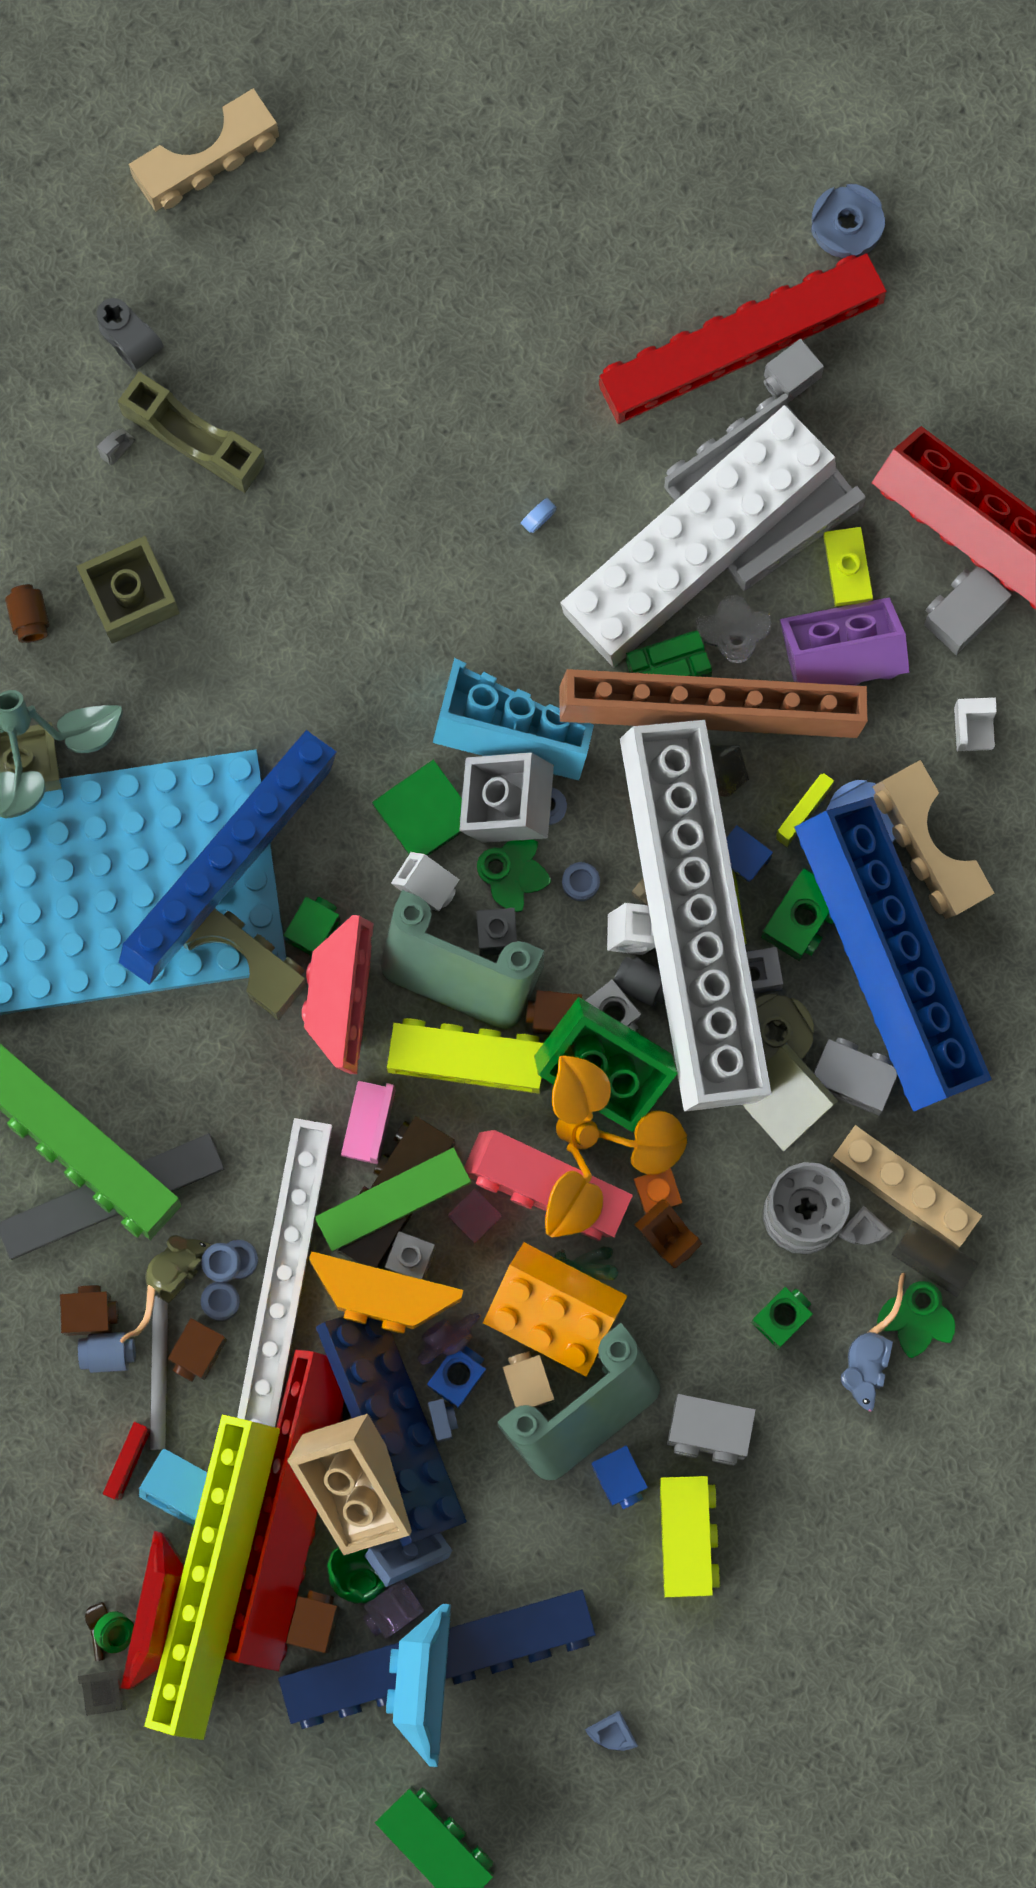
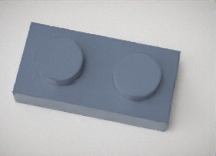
(397, 1562)

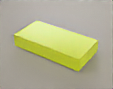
(804, 808)

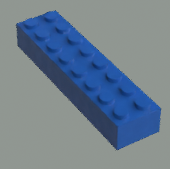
(892, 953)

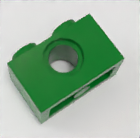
(785, 931)

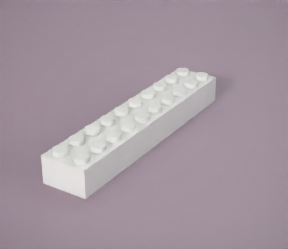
(694, 915)

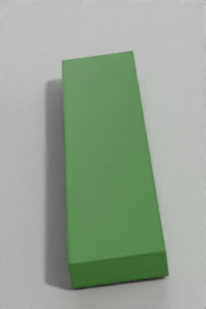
(393, 1199)

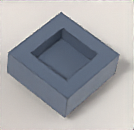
(443, 1420)

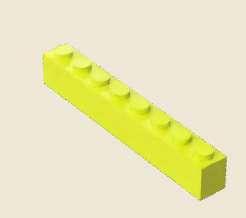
(212, 1578)

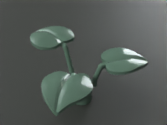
(83, 732)

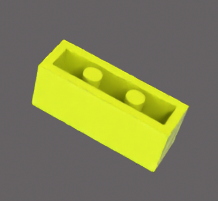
(688, 1536)

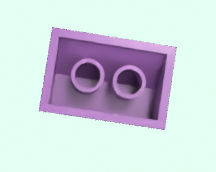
(846, 644)

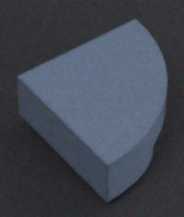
(612, 1733)

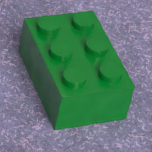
(633, 1064)
(434, 1844)

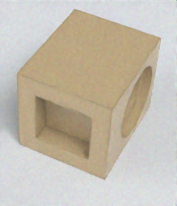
(528, 1381)

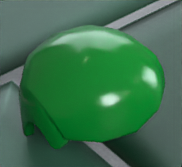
(353, 1577)

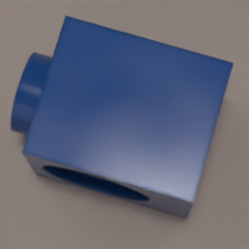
(457, 1393)
(620, 1478)

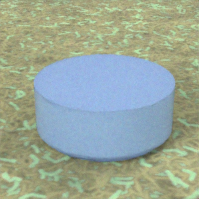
(539, 515)

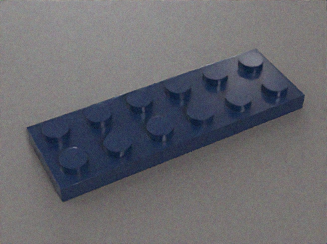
(379, 1385)

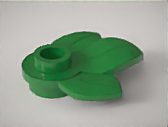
(518, 875)
(919, 1325)

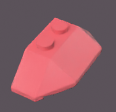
(339, 992)

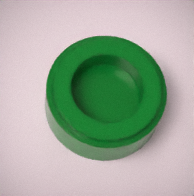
(113, 1632)

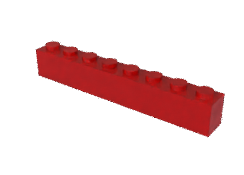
(741, 338)
(284, 1522)

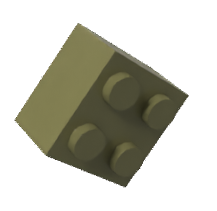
(128, 589)

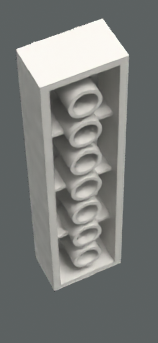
(699, 536)

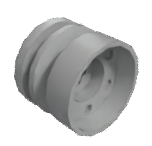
(820, 1191)

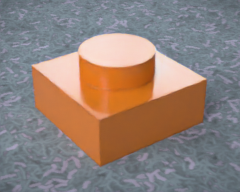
(657, 1187)

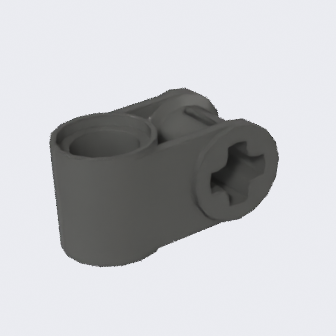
(130, 337)

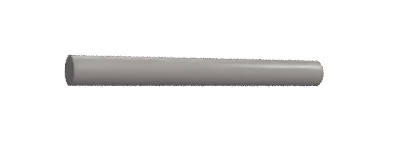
(159, 1375)

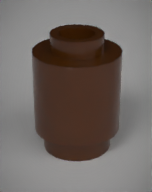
(27, 613)

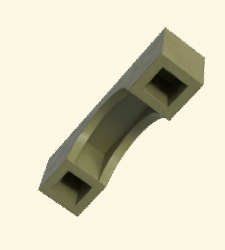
(170, 421)
(271, 981)

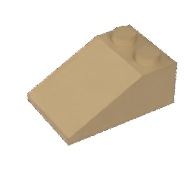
(351, 1483)

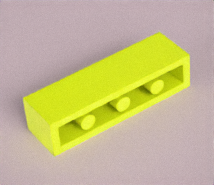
(464, 1056)

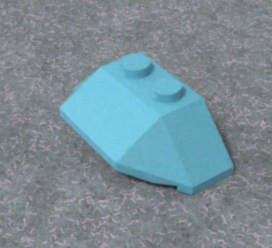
(421, 1683)

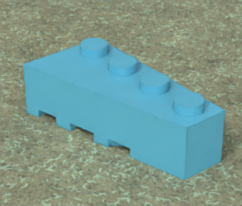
(497, 721)

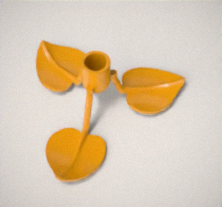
(575, 1095)

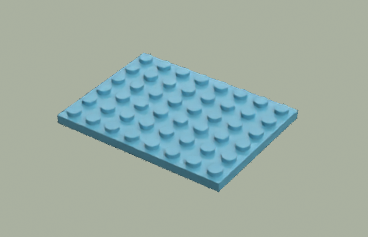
(97, 863)

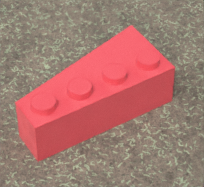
(529, 1177)

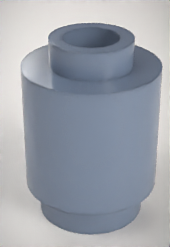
(105, 1352)

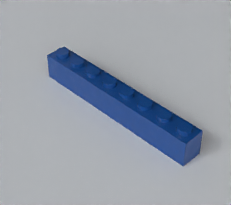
(227, 857)

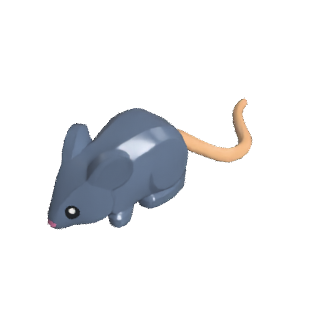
(868, 1357)

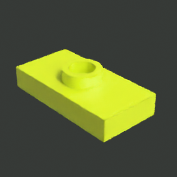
(848, 566)

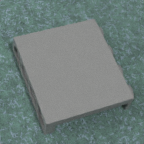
(805, 524)

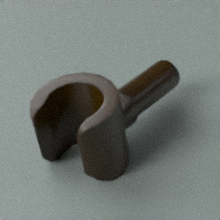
(92, 1616)

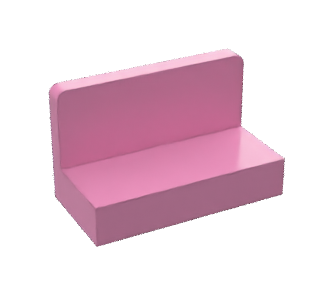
(368, 1122)

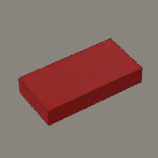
(127, 1461)

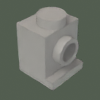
(768, 965)

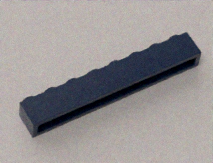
(471, 1647)

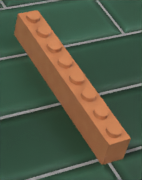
(721, 702)

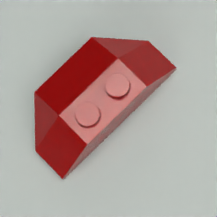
(153, 1612)

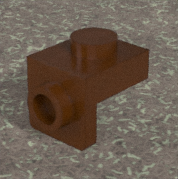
(668, 1234)

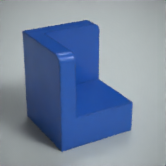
(746, 853)

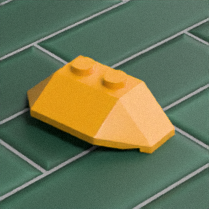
(382, 1294)

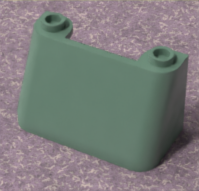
(455, 976)
(593, 1417)

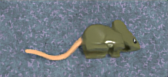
(168, 1272)

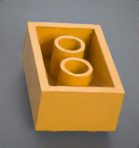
(554, 1309)

